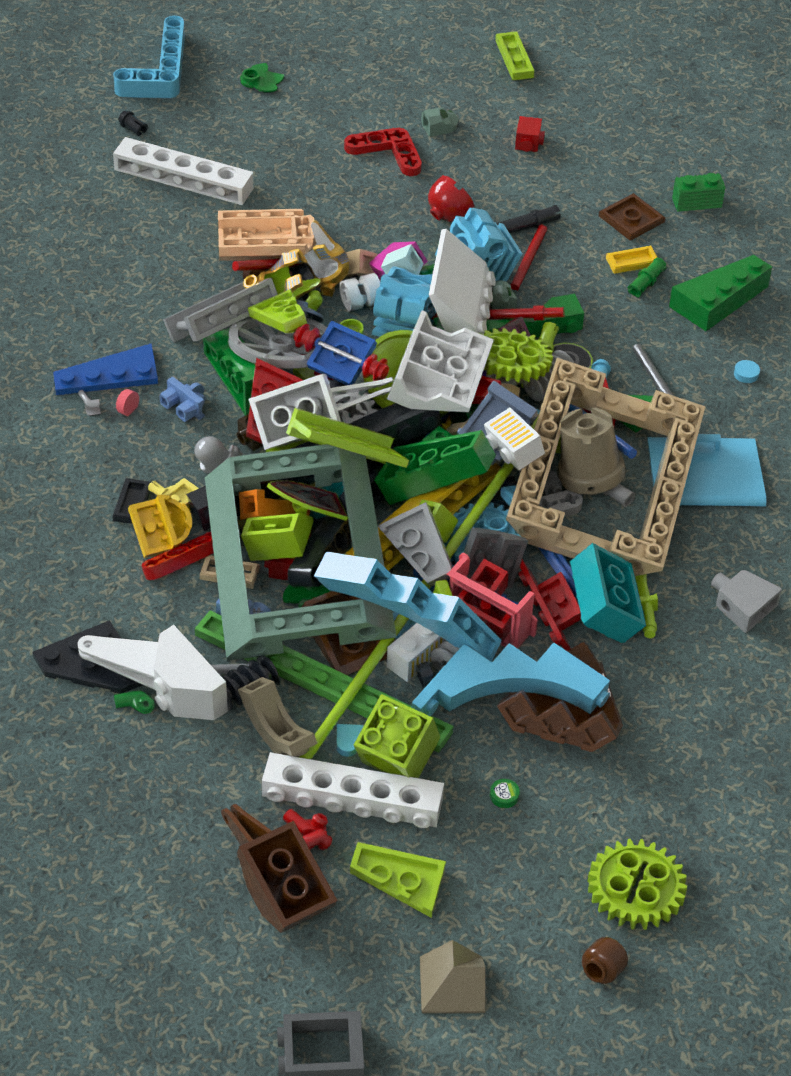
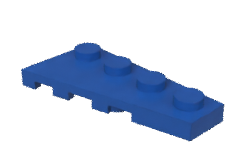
(118, 370)

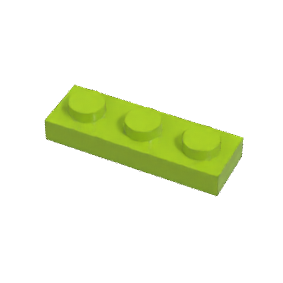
(514, 55)

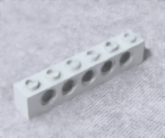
(183, 171)
(366, 785)

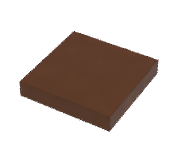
(632, 216)

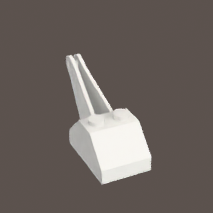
(275, 408)
(171, 666)

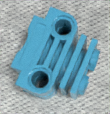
(488, 241)
(401, 301)

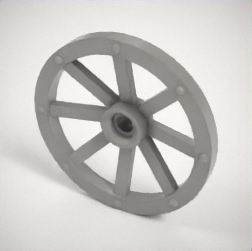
(279, 349)

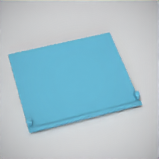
(719, 473)

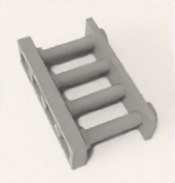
(218, 311)

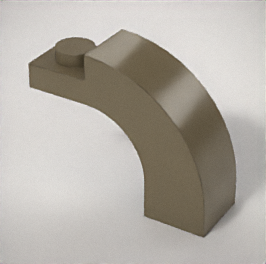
(272, 719)

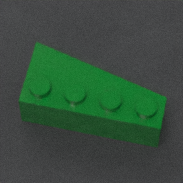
(720, 292)
(232, 369)
(435, 465)

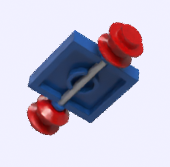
(341, 353)

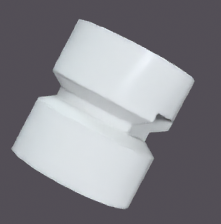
(361, 292)

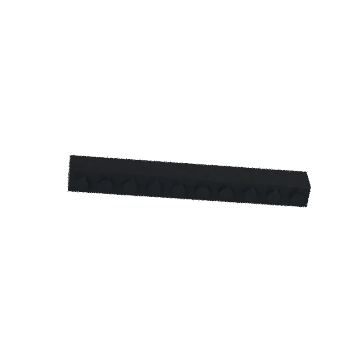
(394, 421)

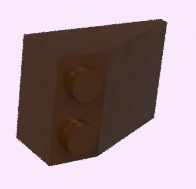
(347, 657)

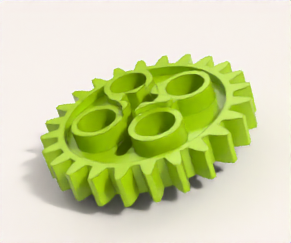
(517, 356)
(664, 893)

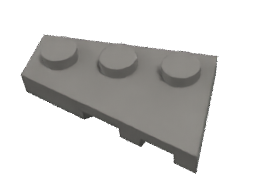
(419, 542)

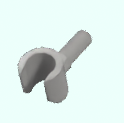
(92, 406)

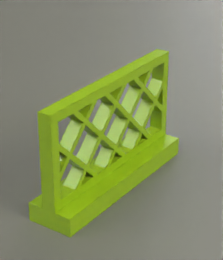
(344, 436)

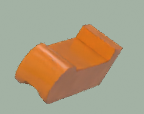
(256, 505)

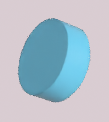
(746, 371)

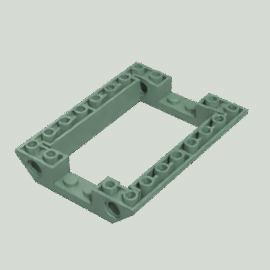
(262, 633)

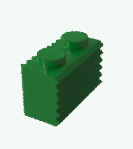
(698, 192)

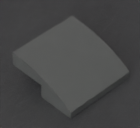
(496, 547)

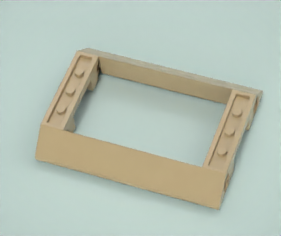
(664, 415)

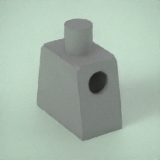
(745, 598)

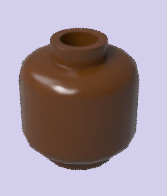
(604, 960)

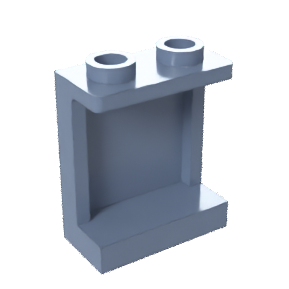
(494, 403)

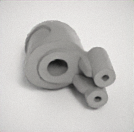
(213, 453)

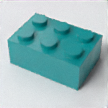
(607, 593)

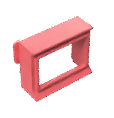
(522, 622)

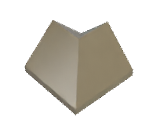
(452, 980)

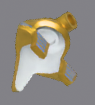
(325, 260)

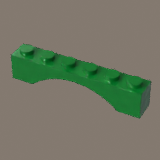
(569, 323)

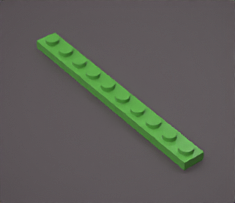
(313, 675)

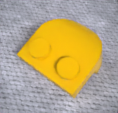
(160, 524)

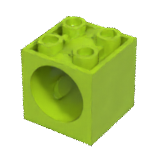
(397, 738)

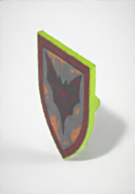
(309, 497)

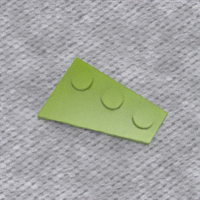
(279, 312)
(400, 874)

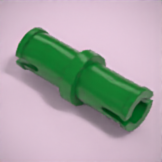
(647, 277)

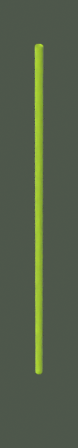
(401, 620)

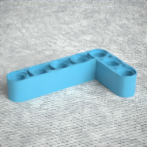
(157, 82)

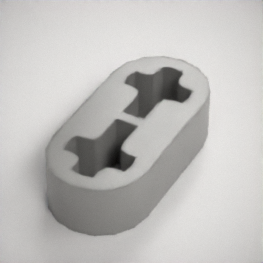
(558, 502)

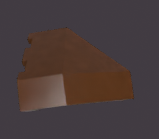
(561, 720)

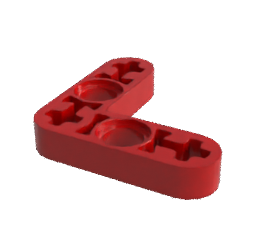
(396, 144)

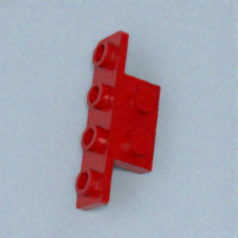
(557, 603)

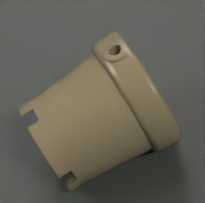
(589, 453)

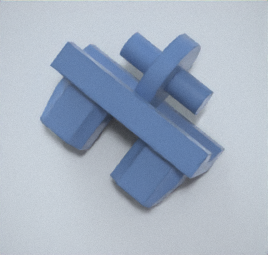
(187, 397)

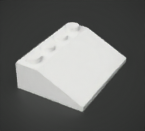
(460, 286)

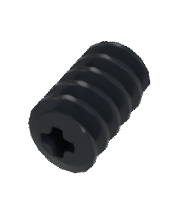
(246, 674)

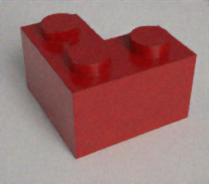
(496, 580)

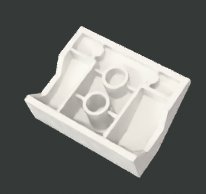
(440, 368)

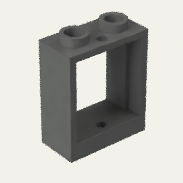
(322, 1022)

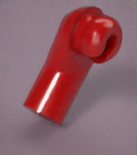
(306, 826)
(318, 838)

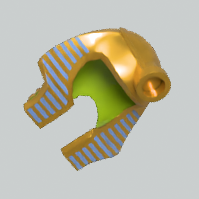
(281, 277)

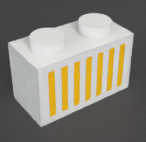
(514, 439)
(410, 650)

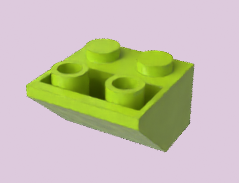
(276, 536)

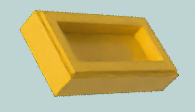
(631, 259)

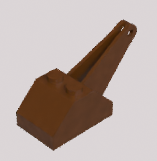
(279, 870)

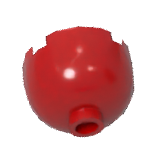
(447, 200)

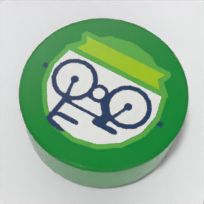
(504, 793)

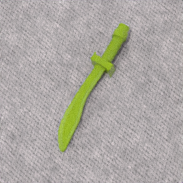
(649, 605)

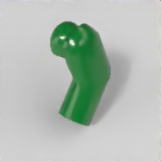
(136, 699)

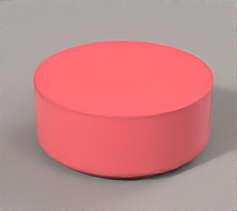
(127, 402)

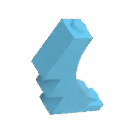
(409, 597)
(474, 676)

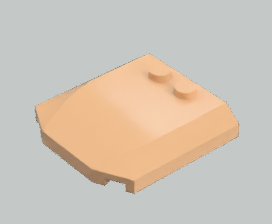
(263, 233)

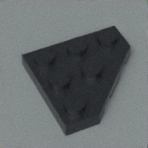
(64, 662)

